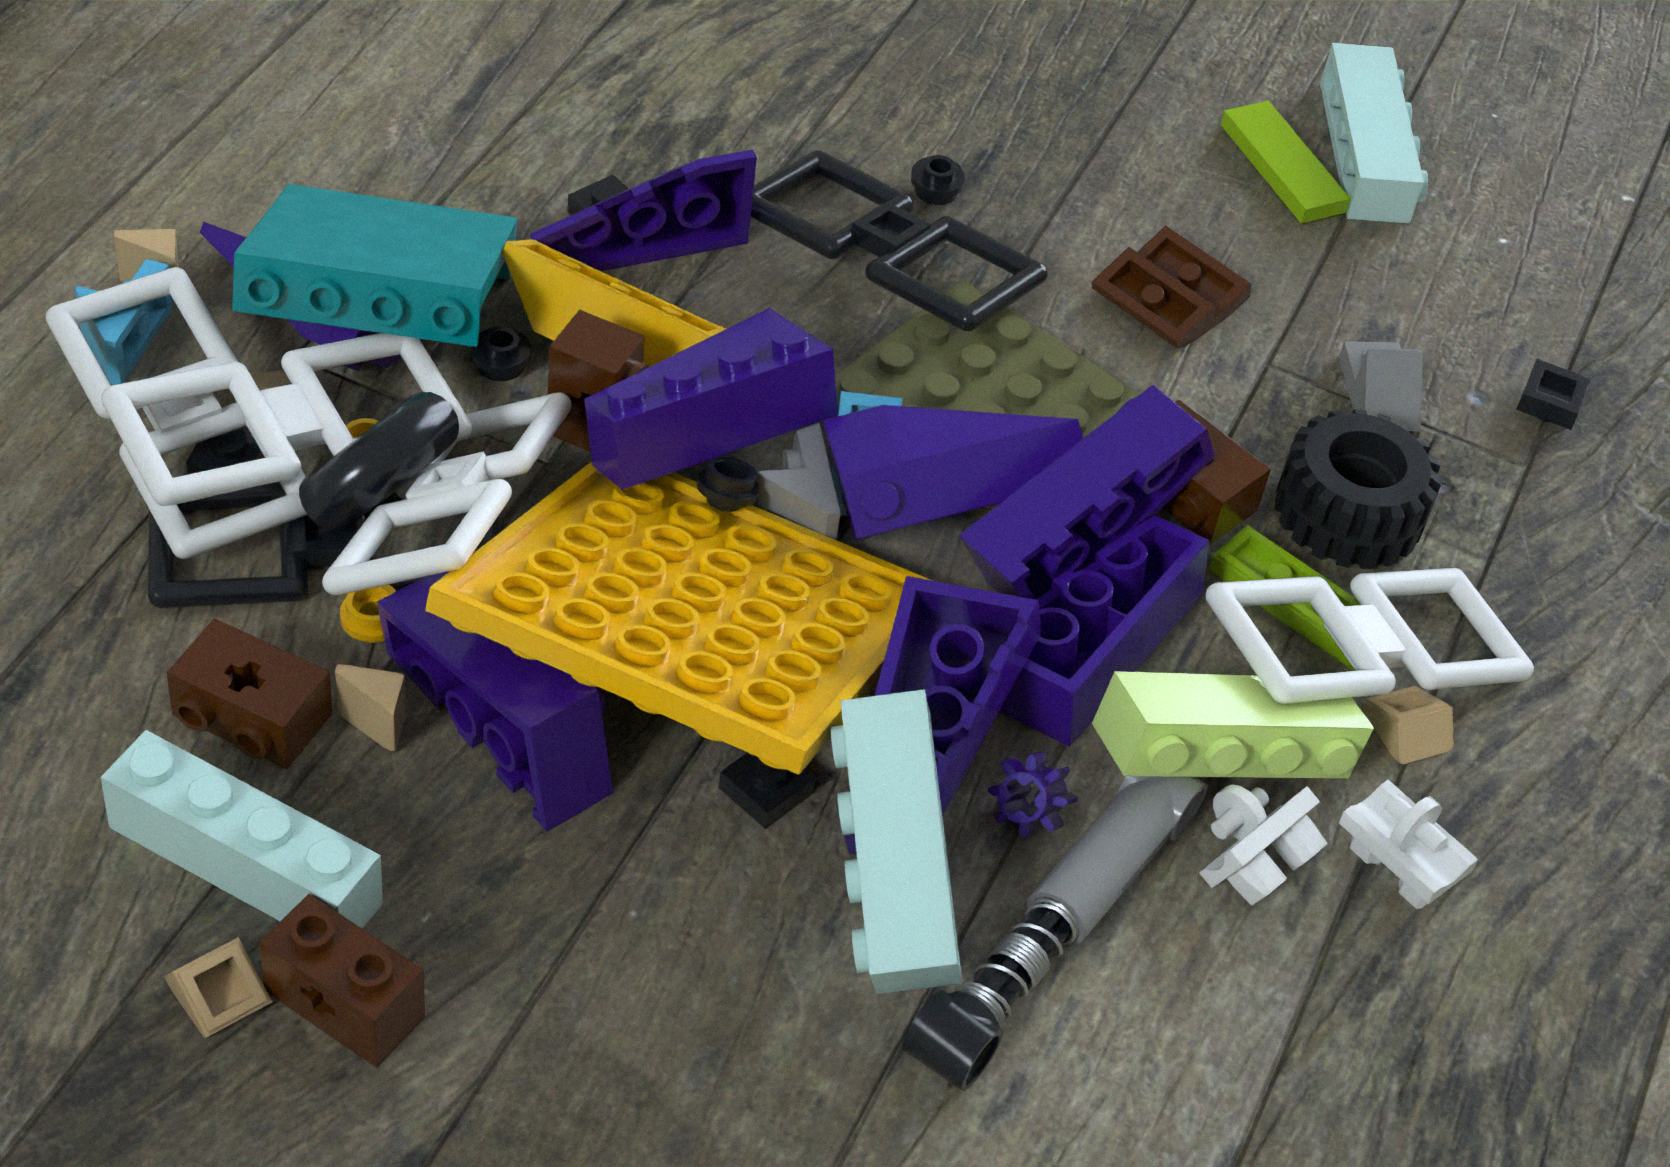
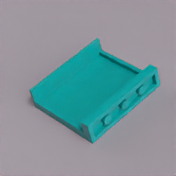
(372, 264)

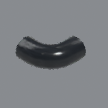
(379, 461)

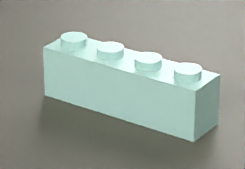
(1372, 133)
(236, 834)
(898, 841)

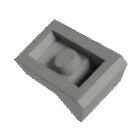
(1384, 380)
(804, 486)

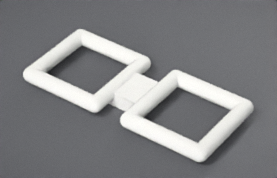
(280, 417)
(176, 421)
(449, 489)
(1368, 634)

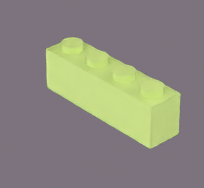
(1225, 728)

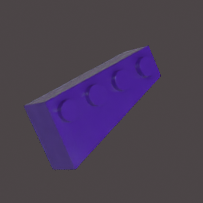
(712, 400)
(1089, 496)
(1106, 623)
(966, 656)
(527, 713)

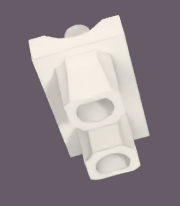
(1285, 828)
(1408, 842)

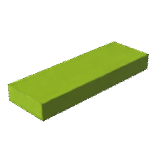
(1285, 162)
(1256, 557)

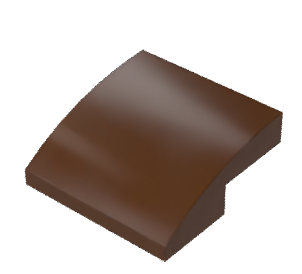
(1173, 287)

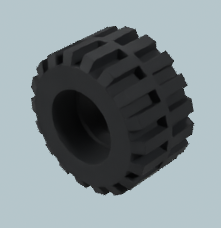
(1357, 488)

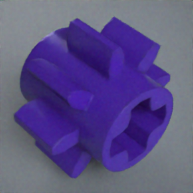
(1017, 786)

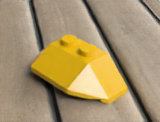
(558, 286)

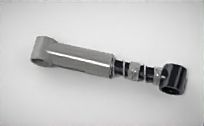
(961, 1028)

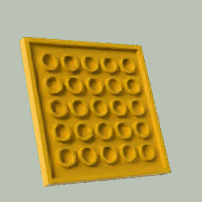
(686, 609)

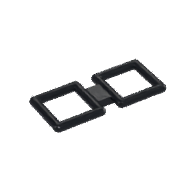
(896, 239)
(301, 546)

